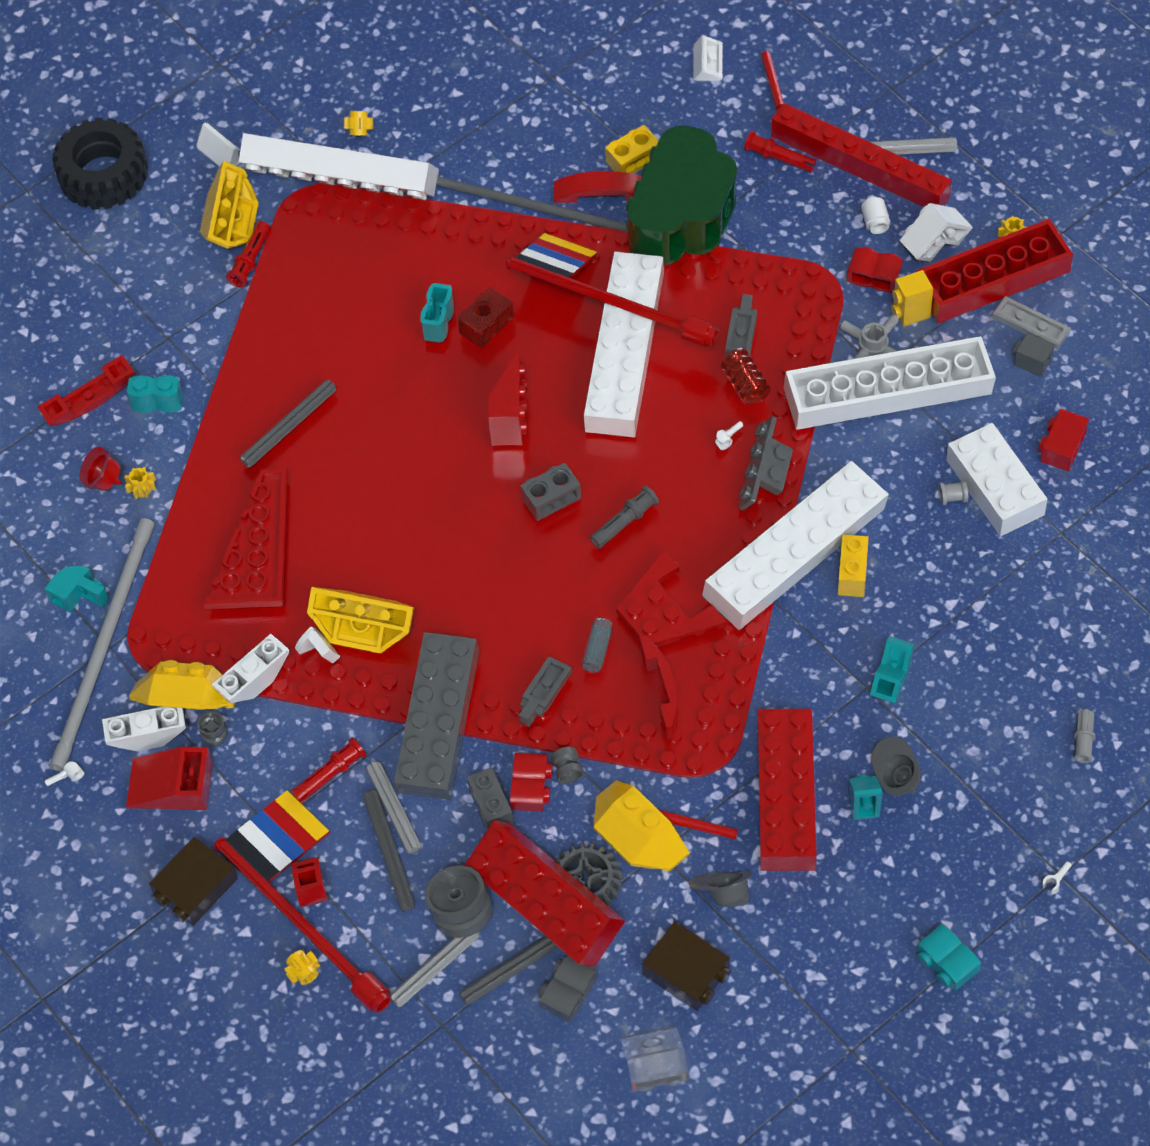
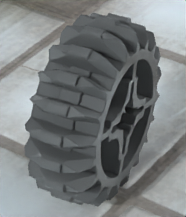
(596, 877)

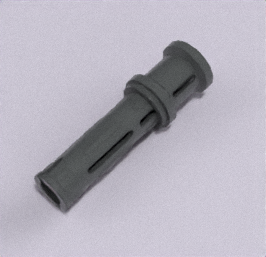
(632, 510)

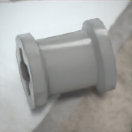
(953, 492)

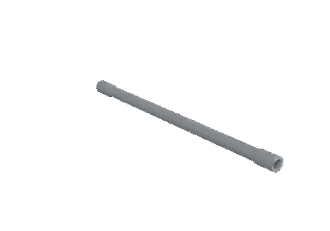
(64, 747)

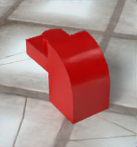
(309, 882)

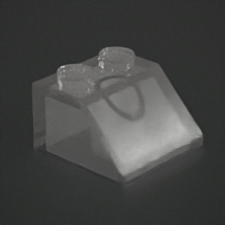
(655, 1059)

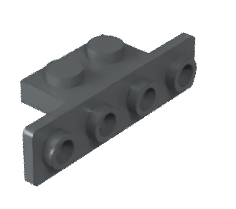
(767, 465)

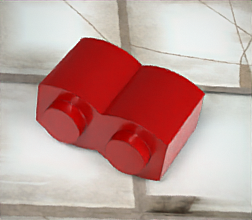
(874, 269)
(530, 782)

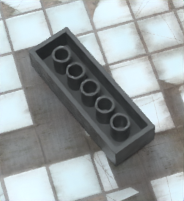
(437, 716)

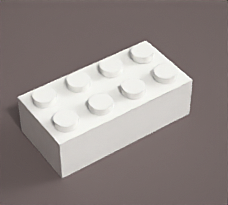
(996, 479)

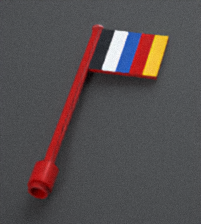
(560, 260)
(267, 848)

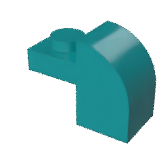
(71, 585)
(893, 670)

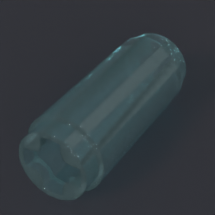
(597, 645)

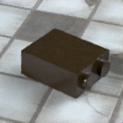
(192, 881)
(686, 966)

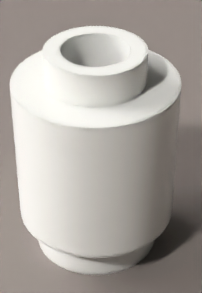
(875, 215)

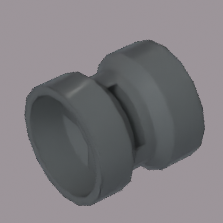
(207, 726)
(567, 766)

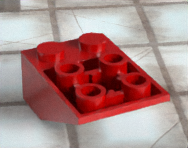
(509, 405)
(171, 779)

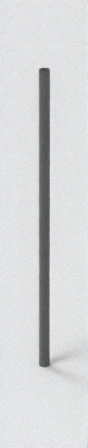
(531, 204)

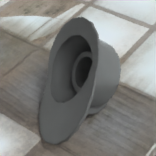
(896, 766)
(725, 888)

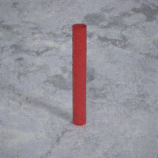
(772, 79)
(701, 825)

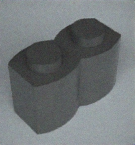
(567, 988)

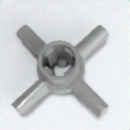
(873, 337)

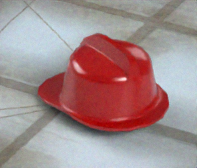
(99, 470)

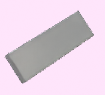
(1030, 321)

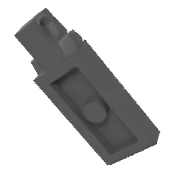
(742, 326)
(543, 690)

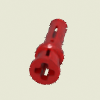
(769, 148)
(260, 233)
(337, 763)

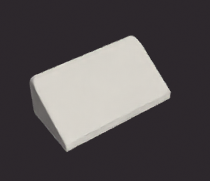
(707, 59)
(217, 146)

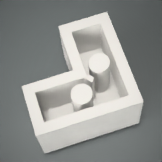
(934, 229)

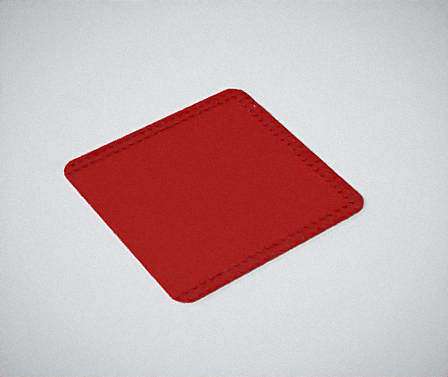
(418, 508)

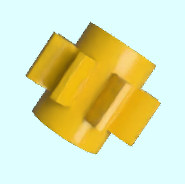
(358, 123)
(1010, 225)
(140, 482)
(302, 967)

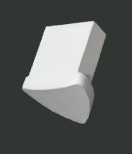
(314, 639)

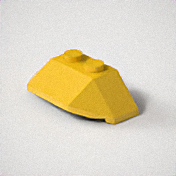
(229, 208)
(359, 619)
(180, 686)
(637, 829)

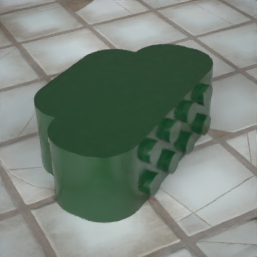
(682, 196)

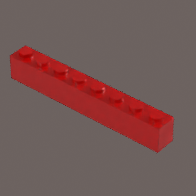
(859, 157)

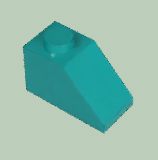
(865, 797)

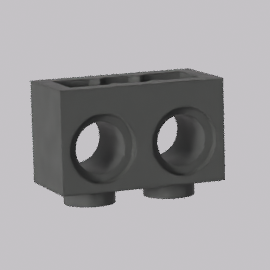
(554, 496)
(489, 798)

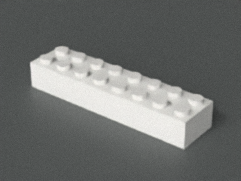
(339, 165)
(623, 347)
(889, 382)
(794, 545)

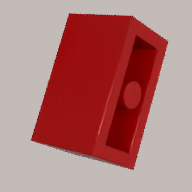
(1063, 440)

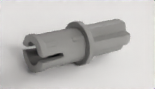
(1084, 736)

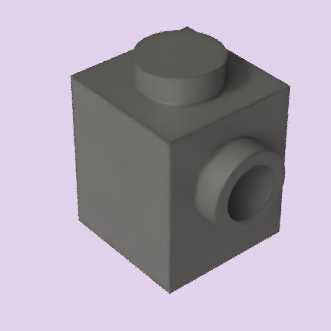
(1033, 354)

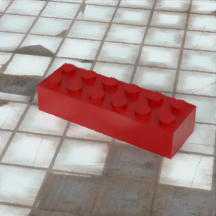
(997, 270)
(786, 790)
(545, 893)

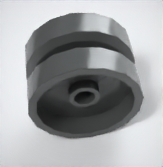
(458, 901)

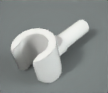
(723, 437)
(70, 769)
(1057, 877)

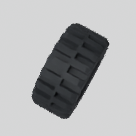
(94, 141)

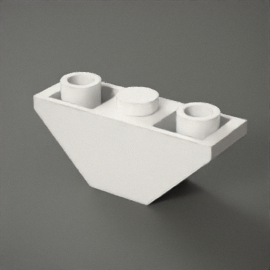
(253, 671)
(144, 728)

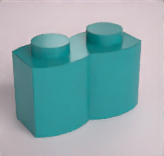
(437, 312)
(153, 394)
(948, 957)

